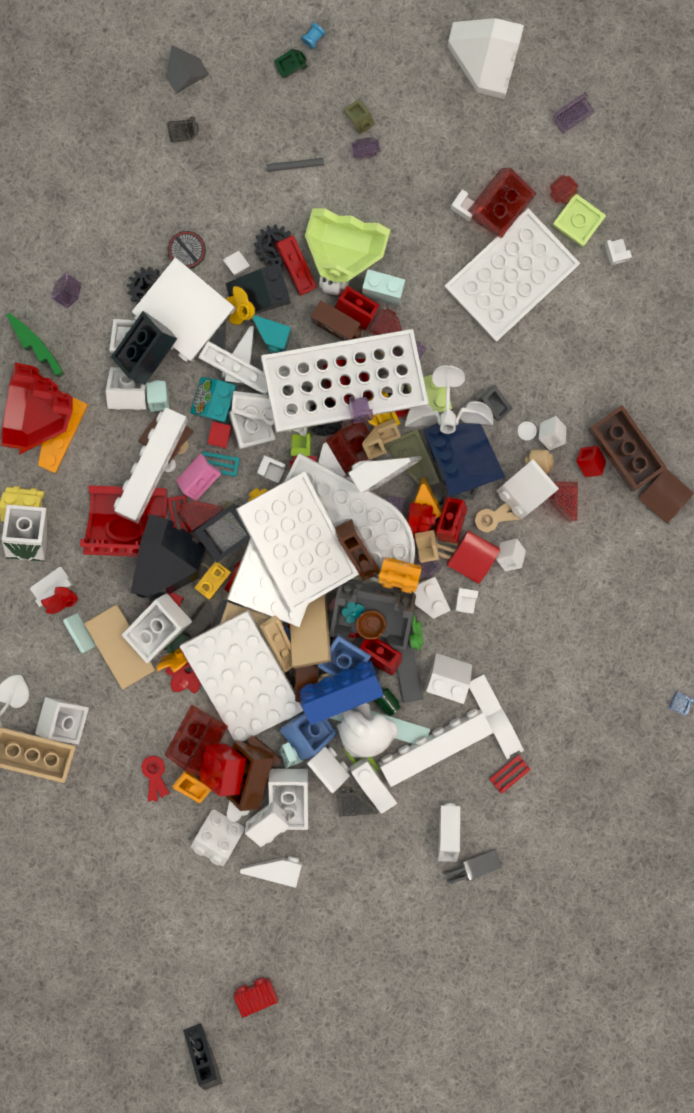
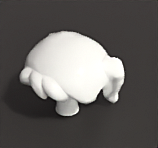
(365, 734)

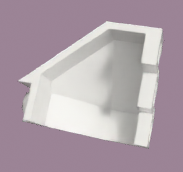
(486, 52)

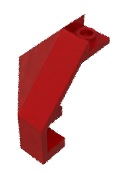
(33, 409)

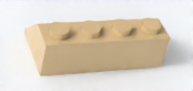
(35, 755)

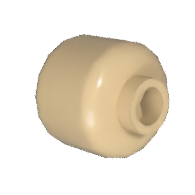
(542, 458)

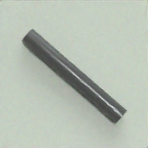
(295, 164)

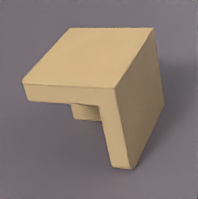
(427, 546)

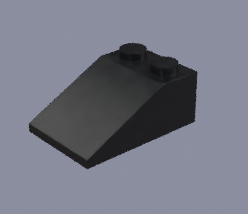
(263, 287)

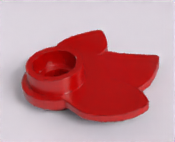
(62, 599)
(183, 679)

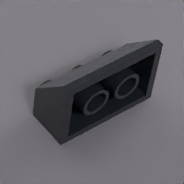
(143, 348)

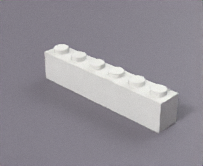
(151, 465)
(436, 747)

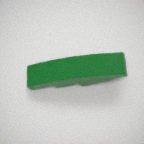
(31, 341)

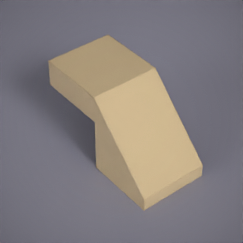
(378, 437)

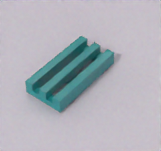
(235, 467)

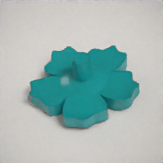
(352, 611)

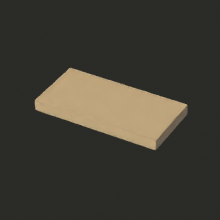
(311, 640)
(121, 658)

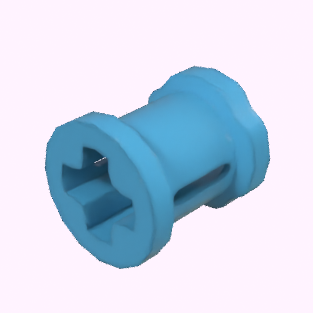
(313, 35)

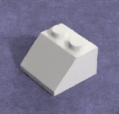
(124, 392)
(61, 720)
(329, 769)

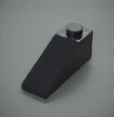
(202, 1057)

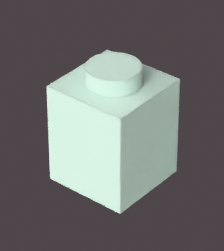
(157, 395)

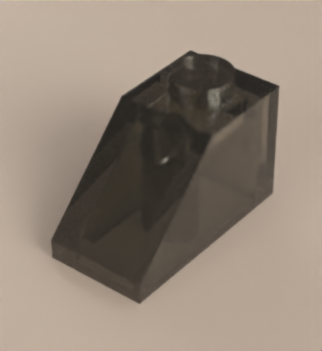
(201, 620)
(353, 803)

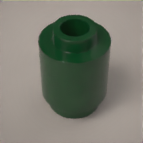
(388, 702)

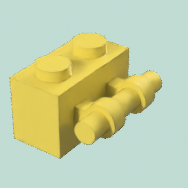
(20, 497)

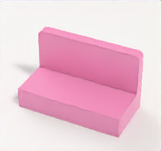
(197, 477)

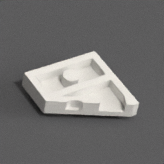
(430, 598)

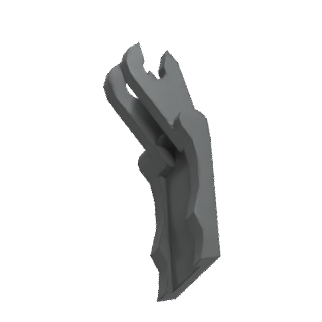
(476, 866)

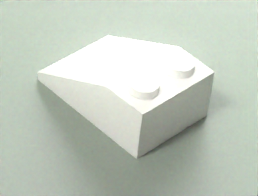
(527, 489)
(156, 627)
(290, 793)

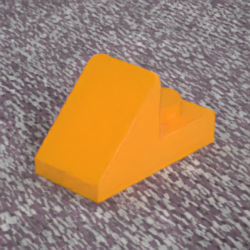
(425, 496)
(191, 787)

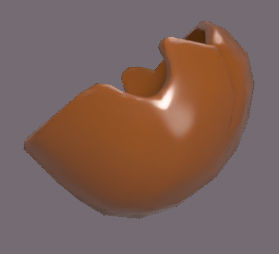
(371, 624)

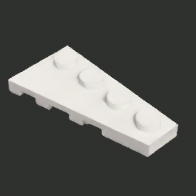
(259, 407)

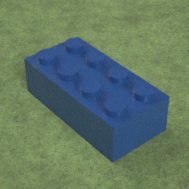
(340, 692)

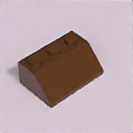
(254, 777)

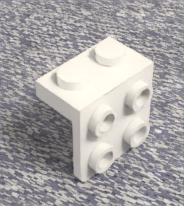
(217, 838)

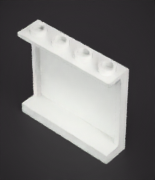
(186, 308)

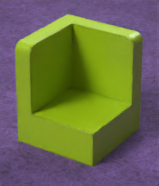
(301, 445)

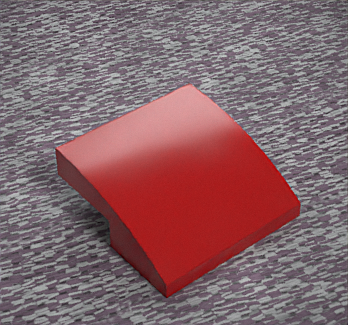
(473, 556)

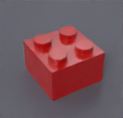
(222, 769)

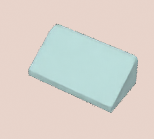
(79, 633)

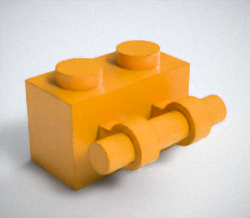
(400, 574)

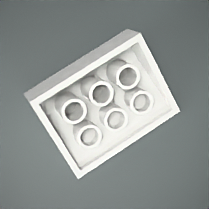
(372, 474)

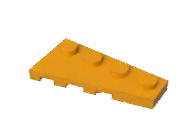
(54, 450)

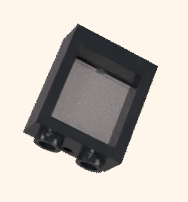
(223, 533)

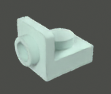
(289, 755)

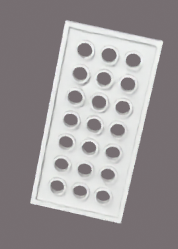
(329, 353)

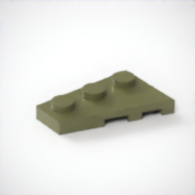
(410, 446)

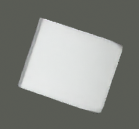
(236, 263)

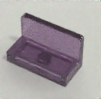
(573, 113)

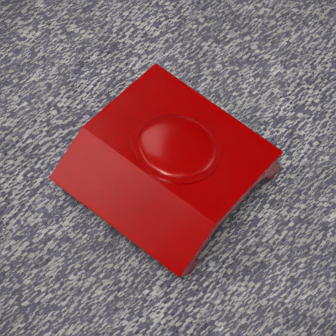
(113, 534)

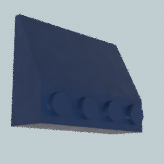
(463, 457)

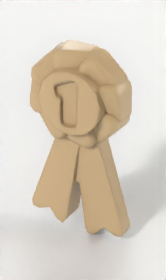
(487, 520)

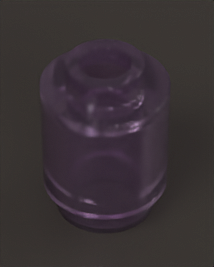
(365, 148)

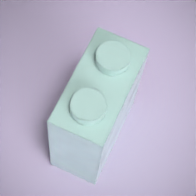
(383, 287)

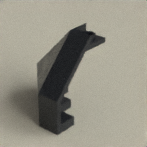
(165, 559)

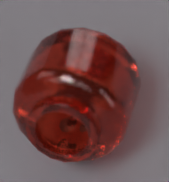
(563, 189)

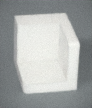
(462, 204)
(617, 252)
(552, 433)
(271, 469)
(511, 555)
(466, 600)

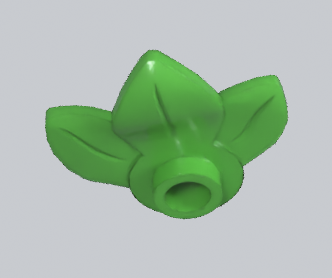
(416, 638)

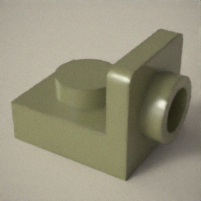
(359, 116)

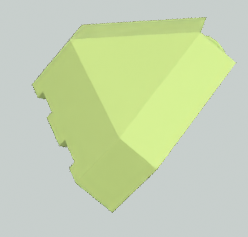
(344, 244)

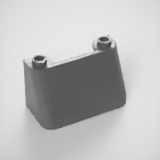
(392, 603)

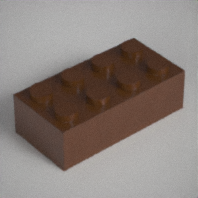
(627, 448)

